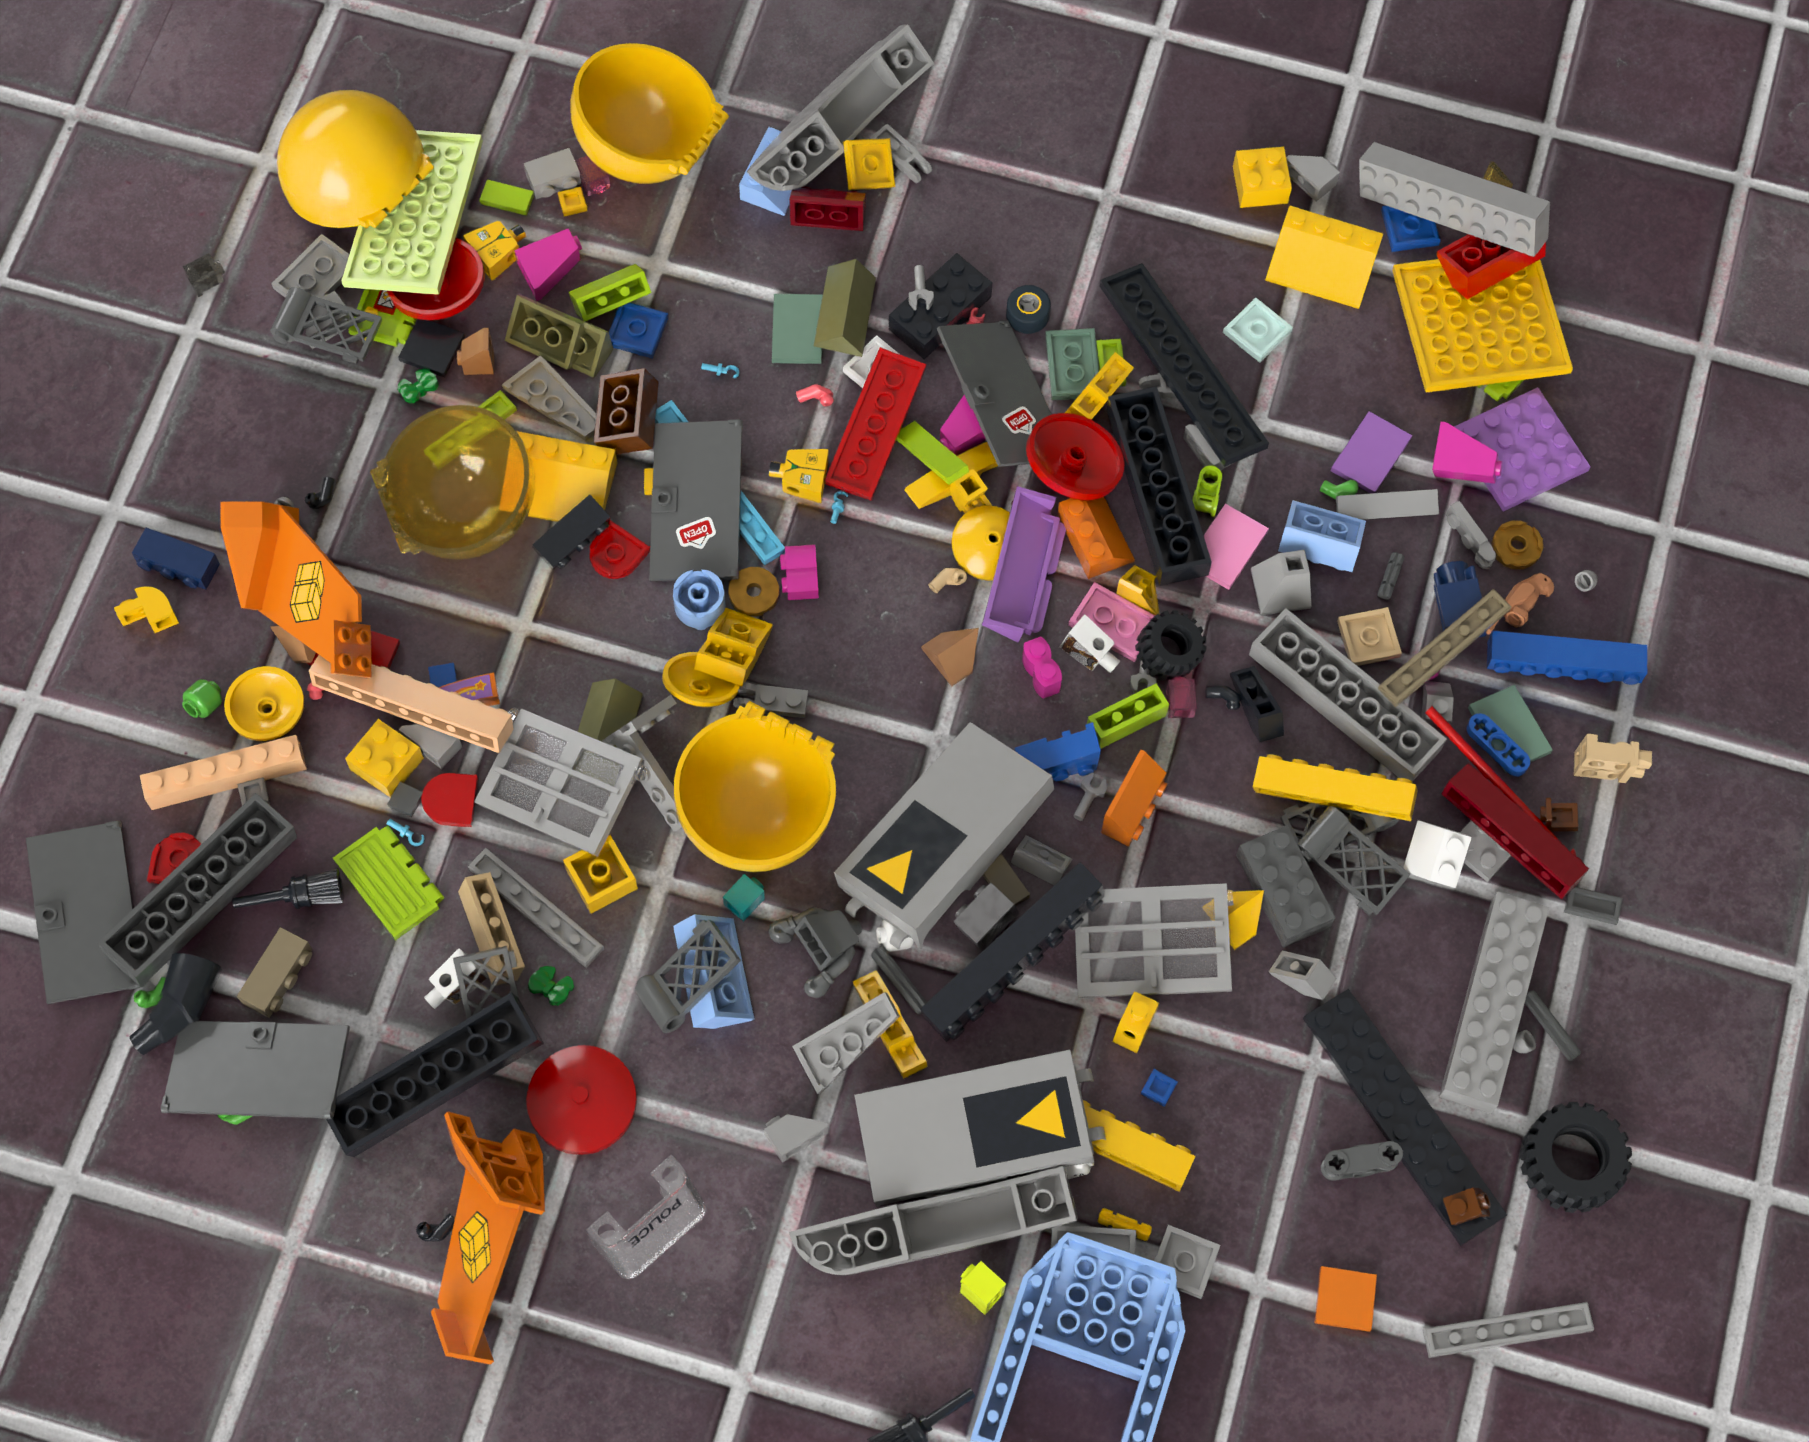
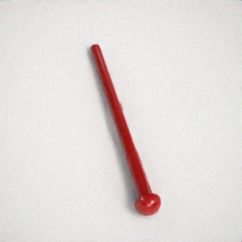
(1481, 765)

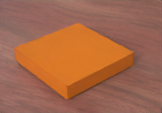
(1345, 1299)

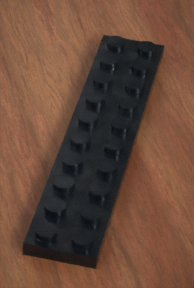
(1184, 365)
(1399, 1109)

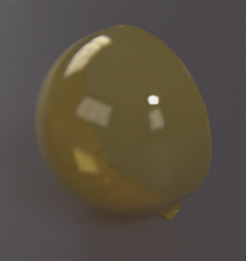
(456, 483)

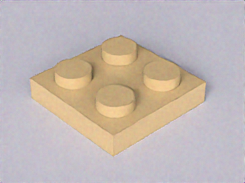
(1369, 636)

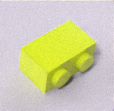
(981, 1286)

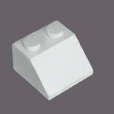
(1436, 853)

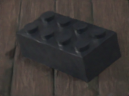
(956, 291)

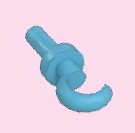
(719, 369)
(837, 506)
(405, 831)

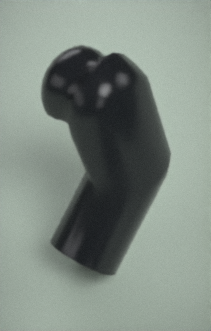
(323, 497)
(435, 1232)

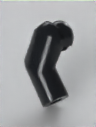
(1232, 697)

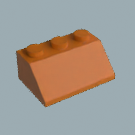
(1094, 535)
(1134, 800)

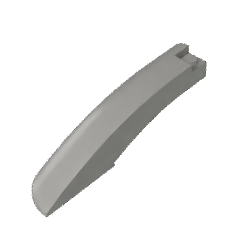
(841, 111)
(938, 1224)

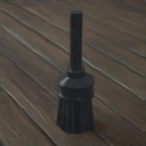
(301, 891)
(917, 1428)

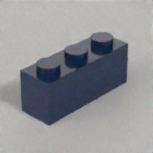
(175, 559)

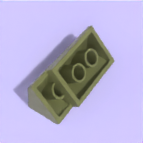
(845, 308)
(558, 337)
(609, 708)

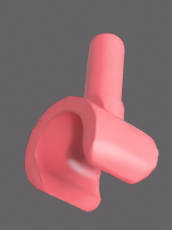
(973, 319)

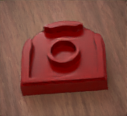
(616, 552)
(450, 799)
(170, 854)

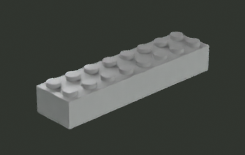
(1454, 199)
(1346, 696)
(1494, 1003)

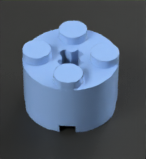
(698, 598)

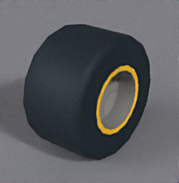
(1028, 309)

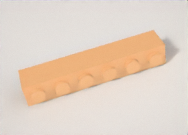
(222, 772)

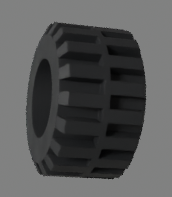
(1183, 632)

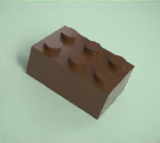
(626, 411)

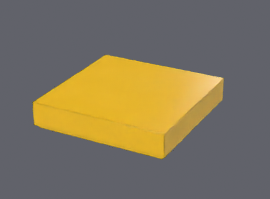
(869, 164)

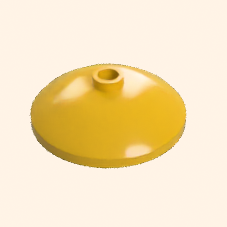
(972, 544)
(695, 686)
(259, 690)

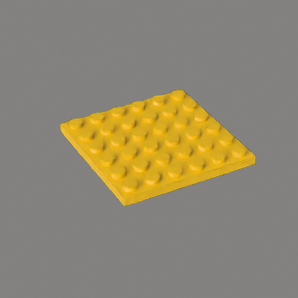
(1484, 339)

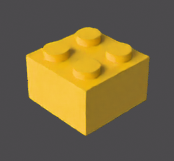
(1262, 177)
(384, 758)
(600, 878)

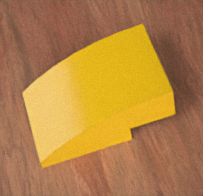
(733, 646)

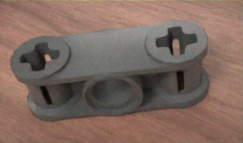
(1361, 1160)

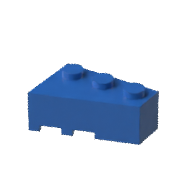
(1065, 756)

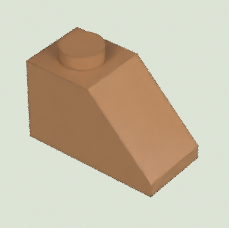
(477, 354)

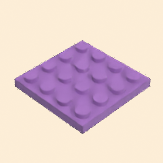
(1530, 444)

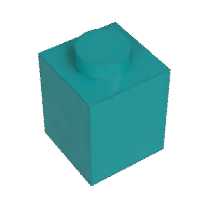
(744, 897)

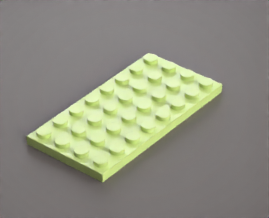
(417, 238)

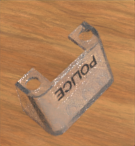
(657, 1230)

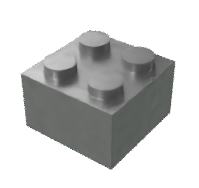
(985, 916)

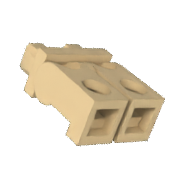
(1610, 760)

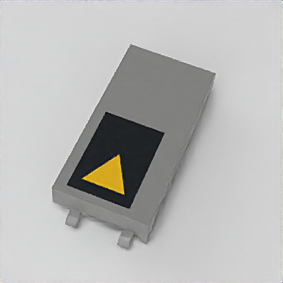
(943, 833)
(975, 1127)

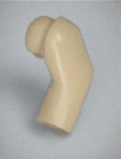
(948, 576)

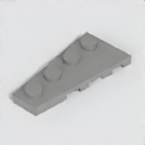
(553, 397)
(839, 1044)

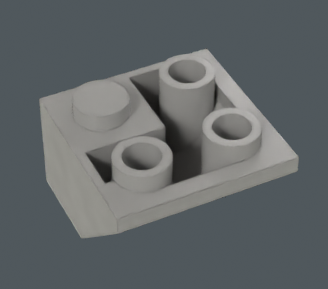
(1282, 583)

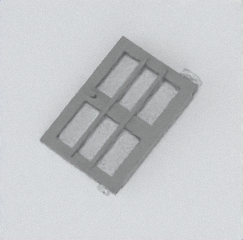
(560, 781)
(1156, 942)

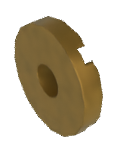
(1512, 557)
(757, 578)

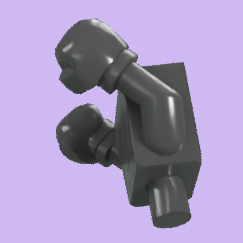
(827, 940)

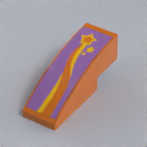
(476, 688)

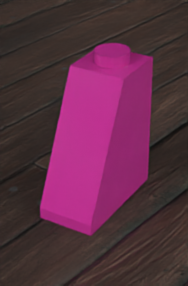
(548, 261)
(961, 429)
(1464, 457)

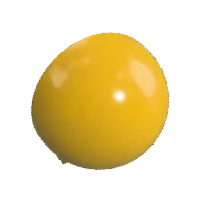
(643, 113)
(349, 159)
(755, 790)

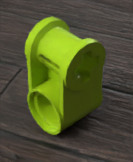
(1206, 494)

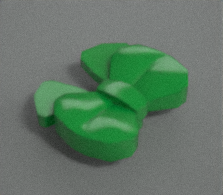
(426, 382)
(542, 983)

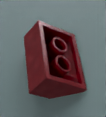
(827, 208)

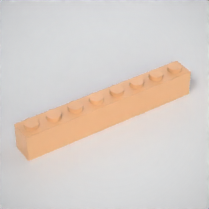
(419, 704)

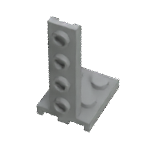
(656, 782)

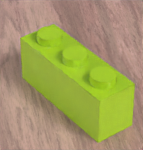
(610, 292)
(1129, 715)

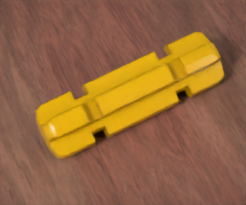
(1123, 1222)

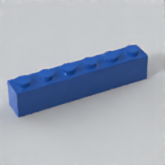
(1567, 657)

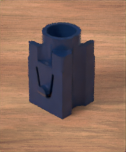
(1455, 591)

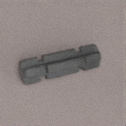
(1390, 576)

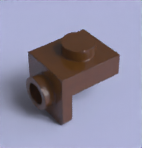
(1559, 816)
(1467, 1205)

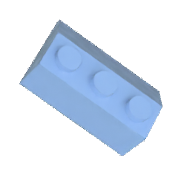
(757, 194)
(1323, 534)

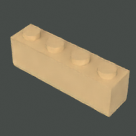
(489, 921)

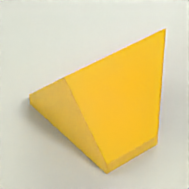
(1140, 589)
(1244, 916)

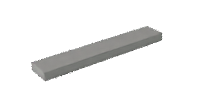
(538, 909)
(1508, 1329)

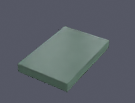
(795, 328)
(1071, 361)
(1515, 719)

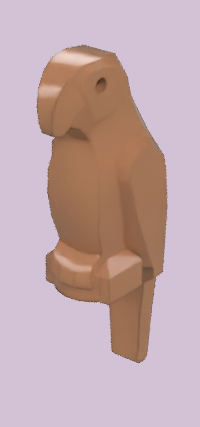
(1524, 597)

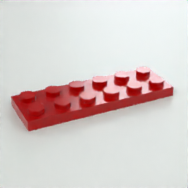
(875, 424)

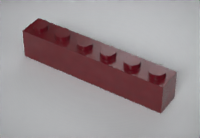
(1515, 831)

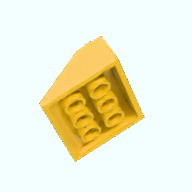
(1324, 257)
(567, 474)

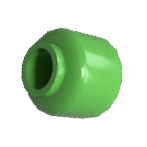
(202, 698)

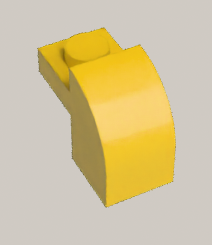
(969, 492)
(149, 604)

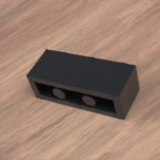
(572, 533)

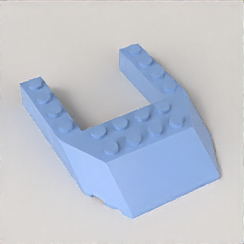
(1096, 1310)

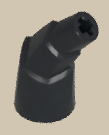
(182, 1001)

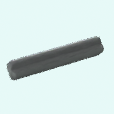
(898, 979)
(1551, 1026)

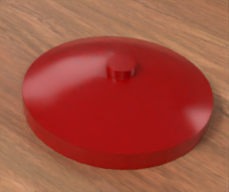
(459, 288)
(1075, 456)
(581, 1100)

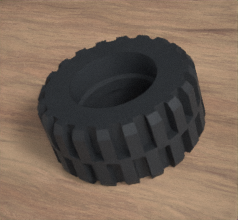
(1596, 1130)

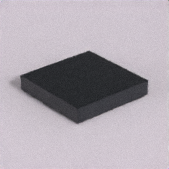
(431, 347)

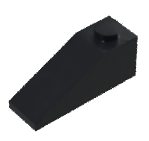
(1258, 704)

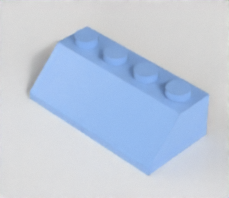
(730, 999)

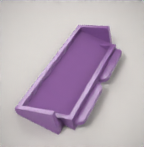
(1027, 554)

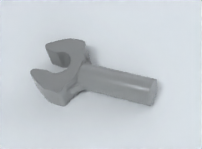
(920, 291)
(1142, 676)
(1090, 794)

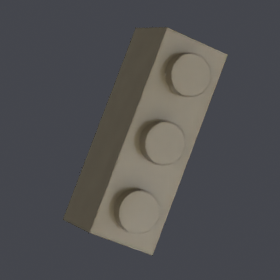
(275, 973)

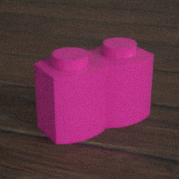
(800, 572)
(1043, 669)

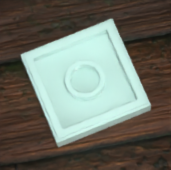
(1257, 330)

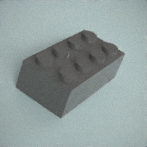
(1290, 889)

